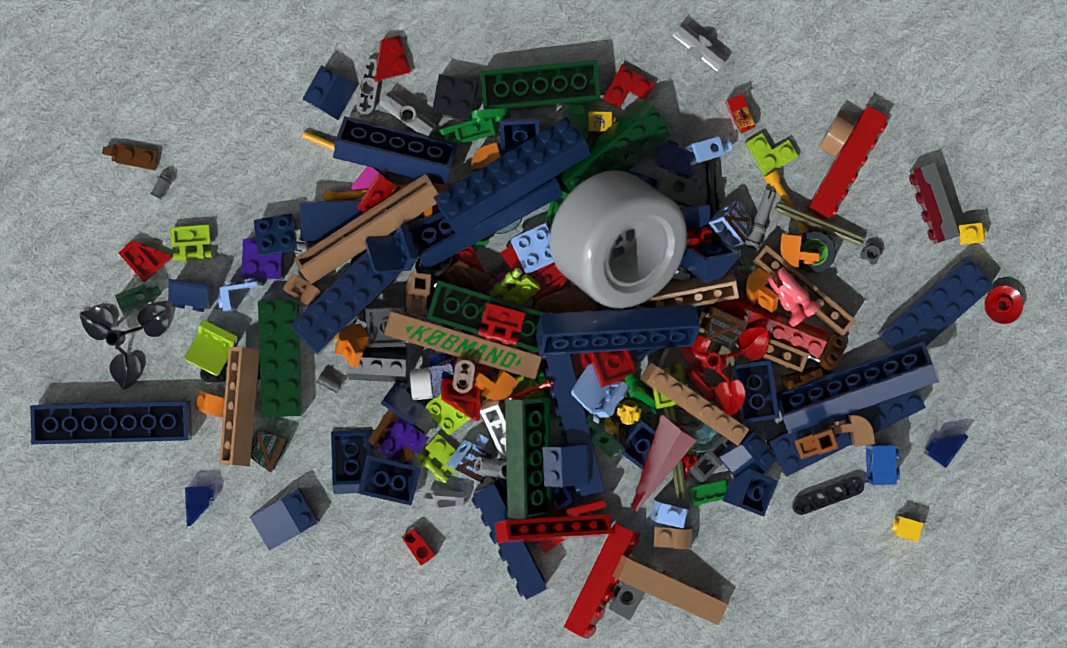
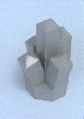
(445, 499)

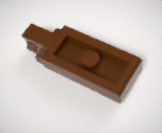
(132, 156)

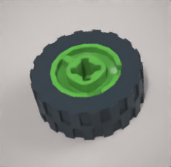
(820, 242)

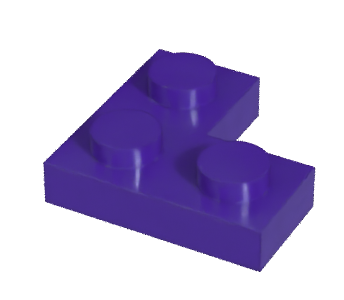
(401, 435)

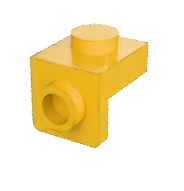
(971, 233)

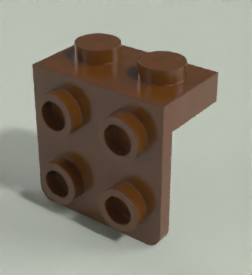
(382, 431)

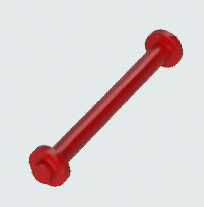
(549, 383)

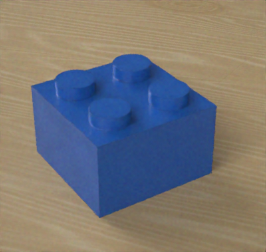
(881, 464)

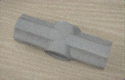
(699, 47)
(398, 107)
(490, 467)

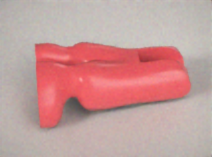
(791, 295)

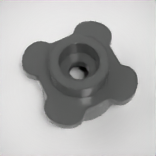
(871, 248)

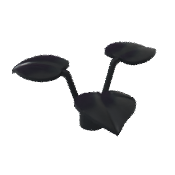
(97, 324)

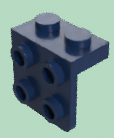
(275, 234)
(392, 252)

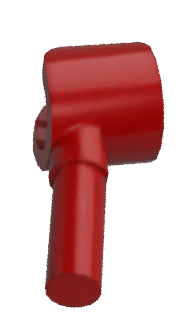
(693, 459)

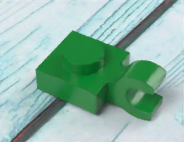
(645, 408)

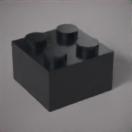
(454, 98)

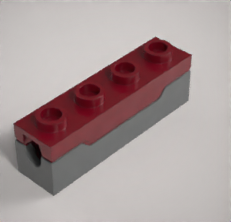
(933, 203)

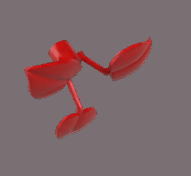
(732, 394)

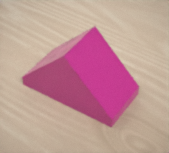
(365, 179)

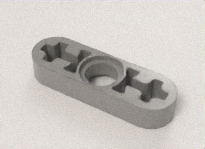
(361, 100)

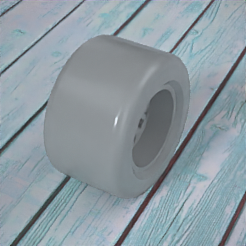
(618, 239)

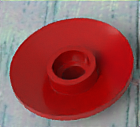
(1013, 304)

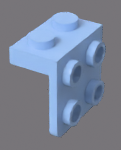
(533, 248)
(226, 299)
(594, 398)

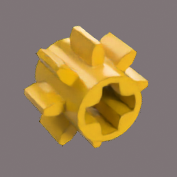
(629, 412)

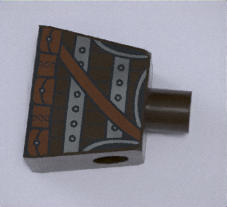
(722, 330)

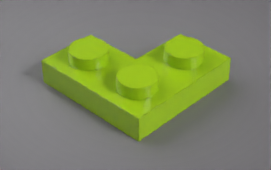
(768, 158)

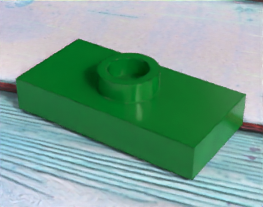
(707, 492)

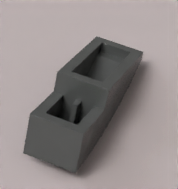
(709, 461)

